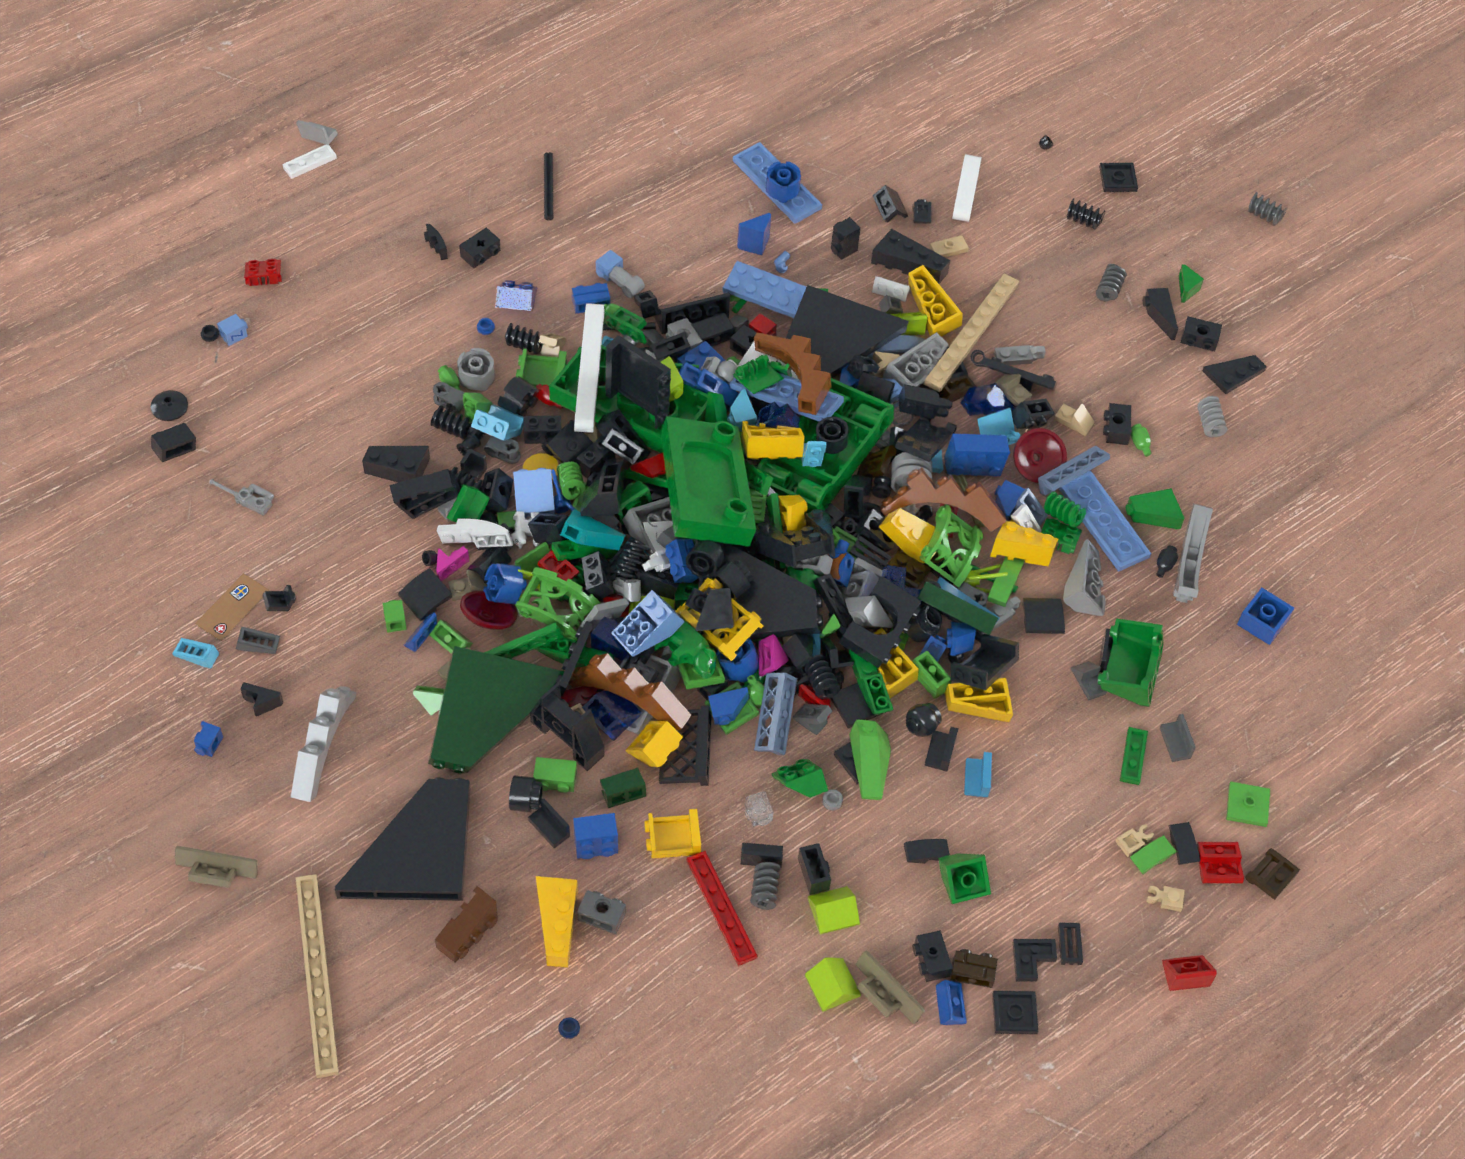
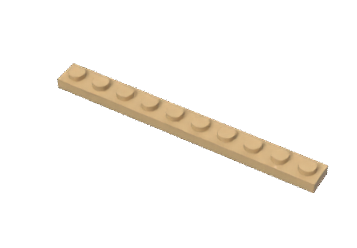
(971, 333)
(317, 976)

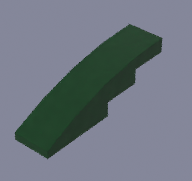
(957, 608)

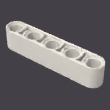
(966, 188)

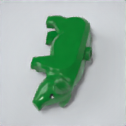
(690, 648)

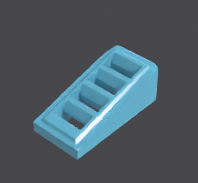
(206, 658)

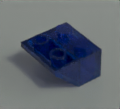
(516, 296)
(612, 712)

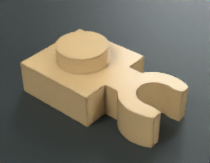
(1132, 842)
(1169, 897)

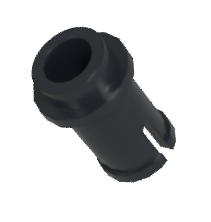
(925, 512)

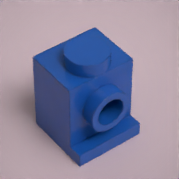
(207, 739)

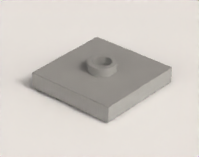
(609, 609)

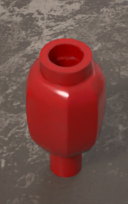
(543, 396)

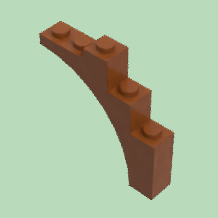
(807, 367)
(946, 491)
(630, 684)

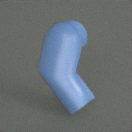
(780, 262)

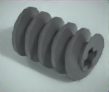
(1266, 209)
(1111, 283)
(765, 885)

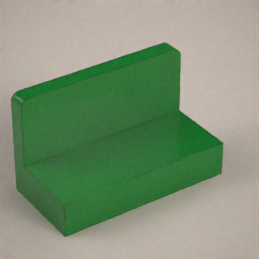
(468, 504)

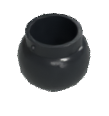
(923, 719)

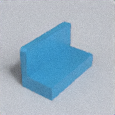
(978, 776)

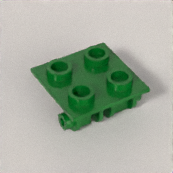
(757, 374)
(1064, 533)

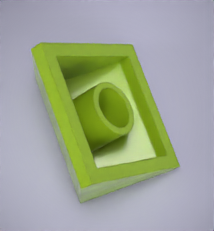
(916, 323)
(834, 909)
(832, 983)

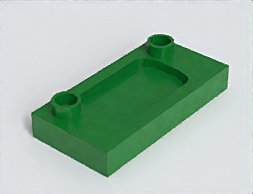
(707, 481)

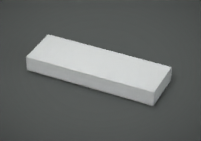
(309, 161)

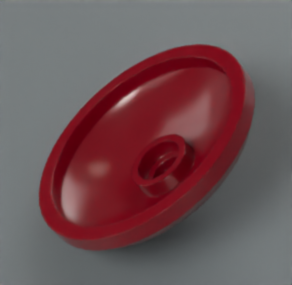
(1046, 446)
(487, 613)

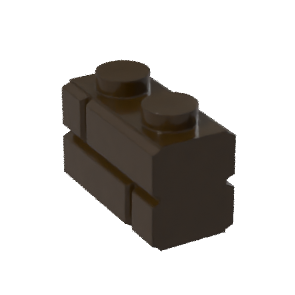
(974, 968)

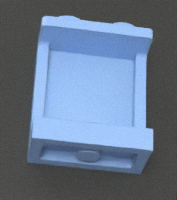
(534, 491)

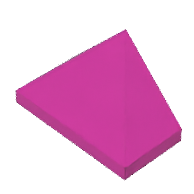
(770, 655)

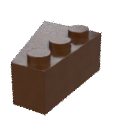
(468, 926)

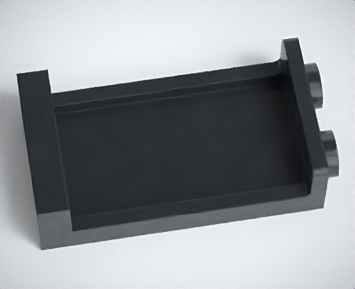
(986, 663)

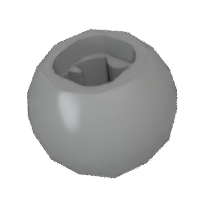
(726, 370)

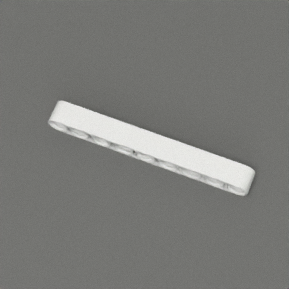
(589, 368)

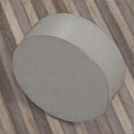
(832, 799)

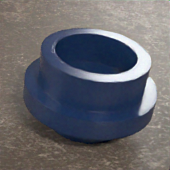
(569, 1028)

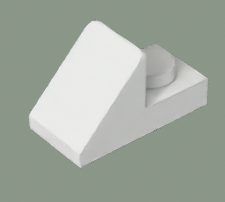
(1025, 518)

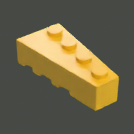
(933, 301)
(557, 912)

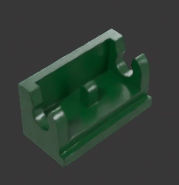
(623, 787)

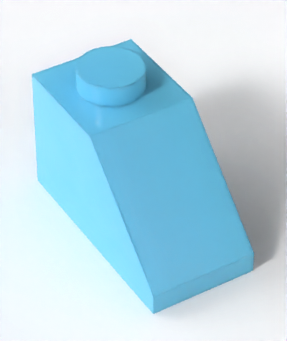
(742, 411)

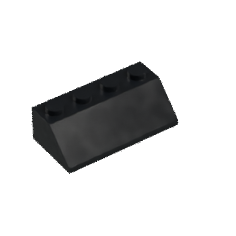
(692, 309)

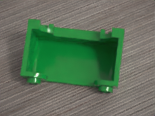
(1133, 661)

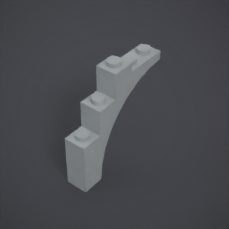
(1193, 546)
(320, 733)

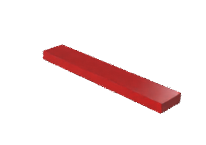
(721, 908)

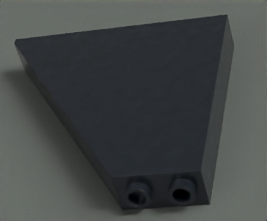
(842, 328)
(778, 599)
(419, 851)

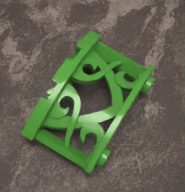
(969, 537)
(547, 581)

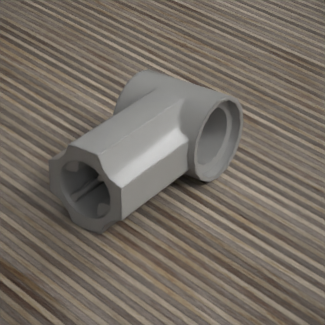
(629, 284)
(628, 588)

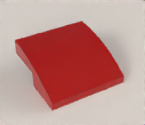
(1220, 862)

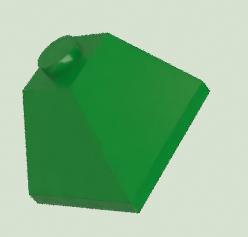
(964, 876)

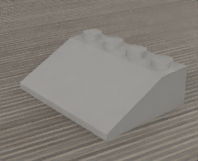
(650, 512)

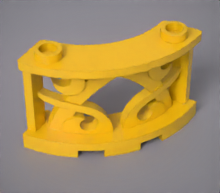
(728, 644)

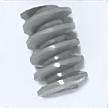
(1212, 417)

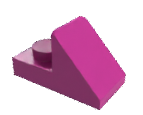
(448, 565)

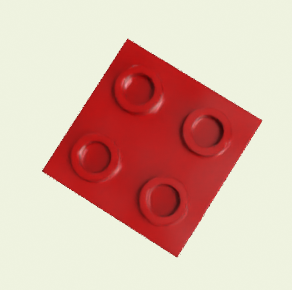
(260, 269)

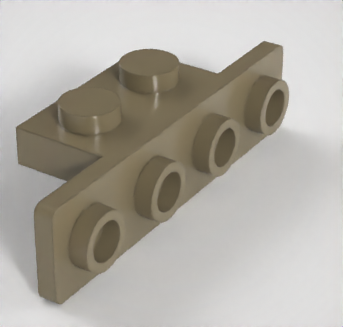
(214, 867)
(886, 991)

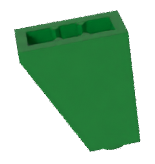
(1156, 509)

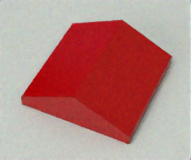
(651, 467)

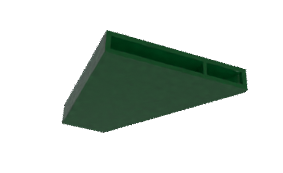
(483, 705)

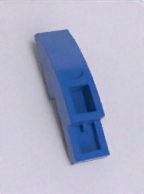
(707, 382)

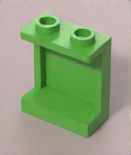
(540, 368)

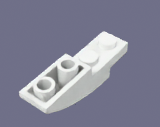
(477, 531)

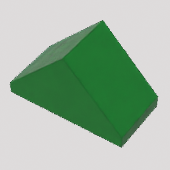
(1189, 283)

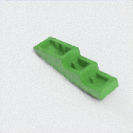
(1004, 585)

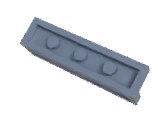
(1072, 469)
(779, 712)

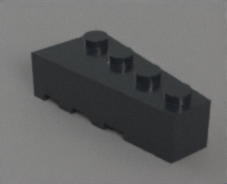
(907, 255)

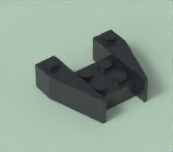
(794, 546)
(571, 727)

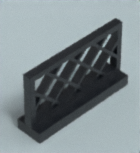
(702, 751)

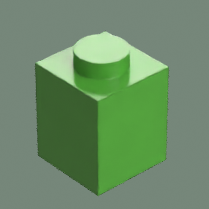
(394, 615)

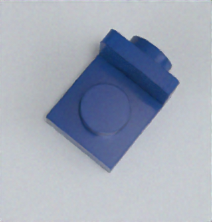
(935, 646)

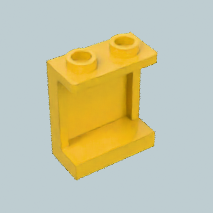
(673, 835)

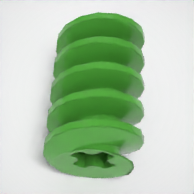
(570, 480)

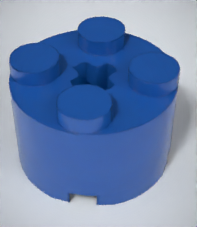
(783, 181)
(504, 583)
(743, 665)

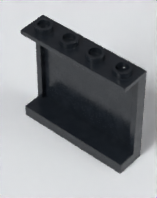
(638, 378)

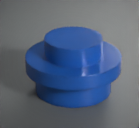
(485, 326)

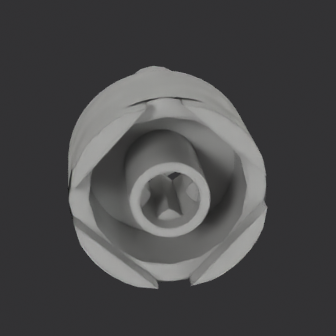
(476, 369)

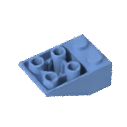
(647, 624)

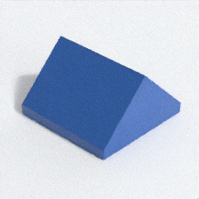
(754, 234)

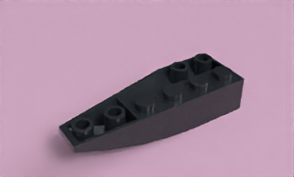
(606, 490)

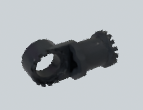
(471, 442)

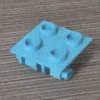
(999, 424)

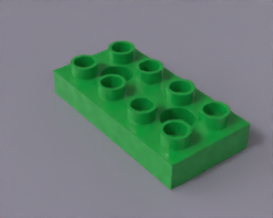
(564, 392)

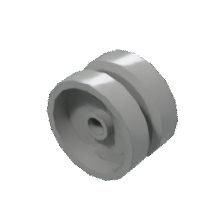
(903, 465)

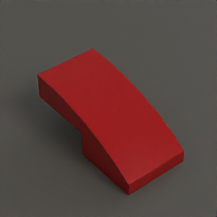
(563, 568)

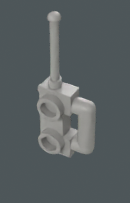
(246, 498)

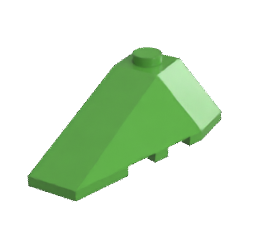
(871, 757)

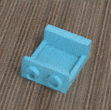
(498, 422)

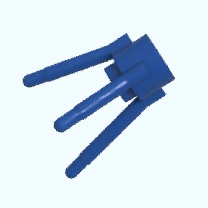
(559, 499)

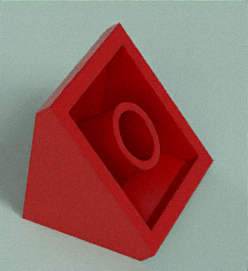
(1188, 972)

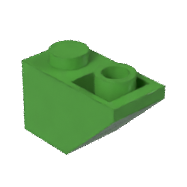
(475, 402)

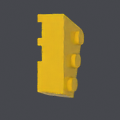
(771, 442)
(908, 532)
(1024, 543)
(898, 671)
(988, 703)

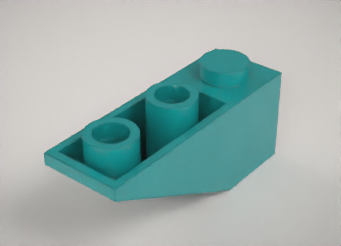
(591, 532)

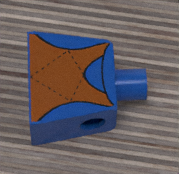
(842, 564)

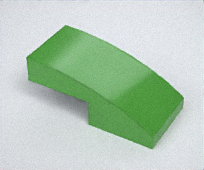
(1152, 854)

